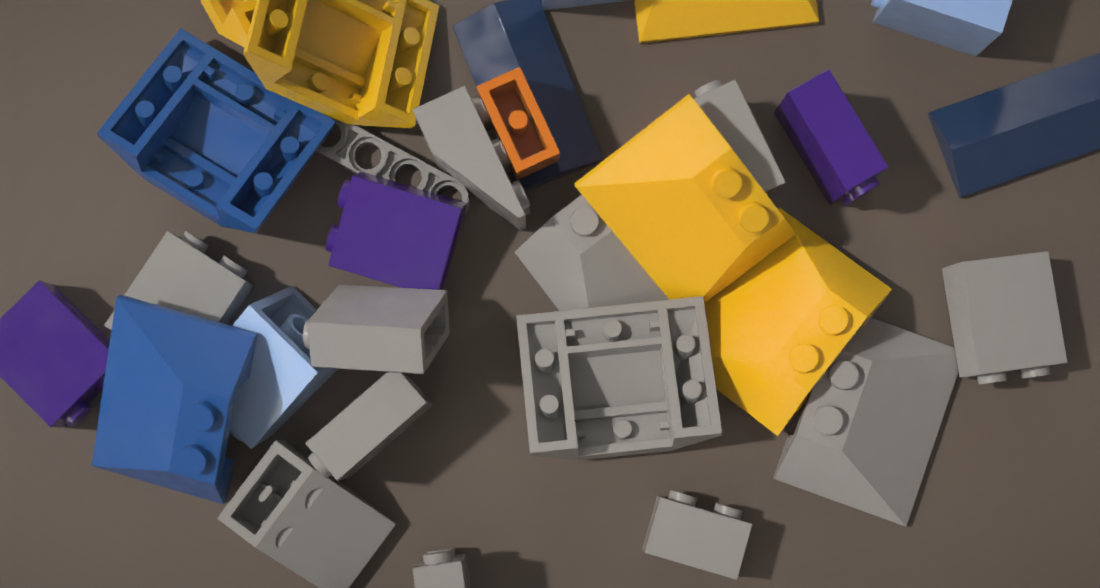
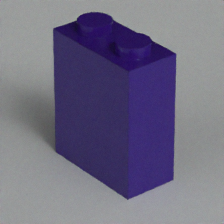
(831, 139)
(395, 232)
(52, 355)

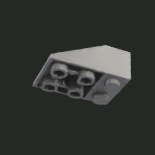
(462, 149)
(305, 519)

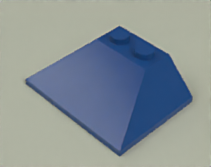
(214, 134)
(171, 398)

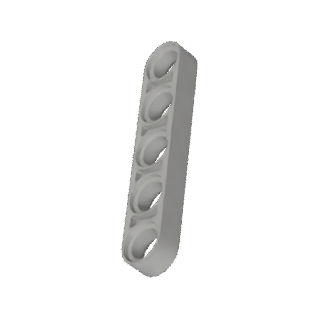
(391, 160)

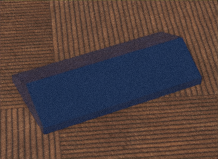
(520, 36)
(1021, 126)

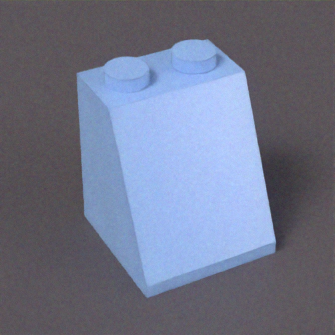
(950, 23)
(280, 368)

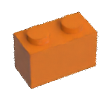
(518, 123)

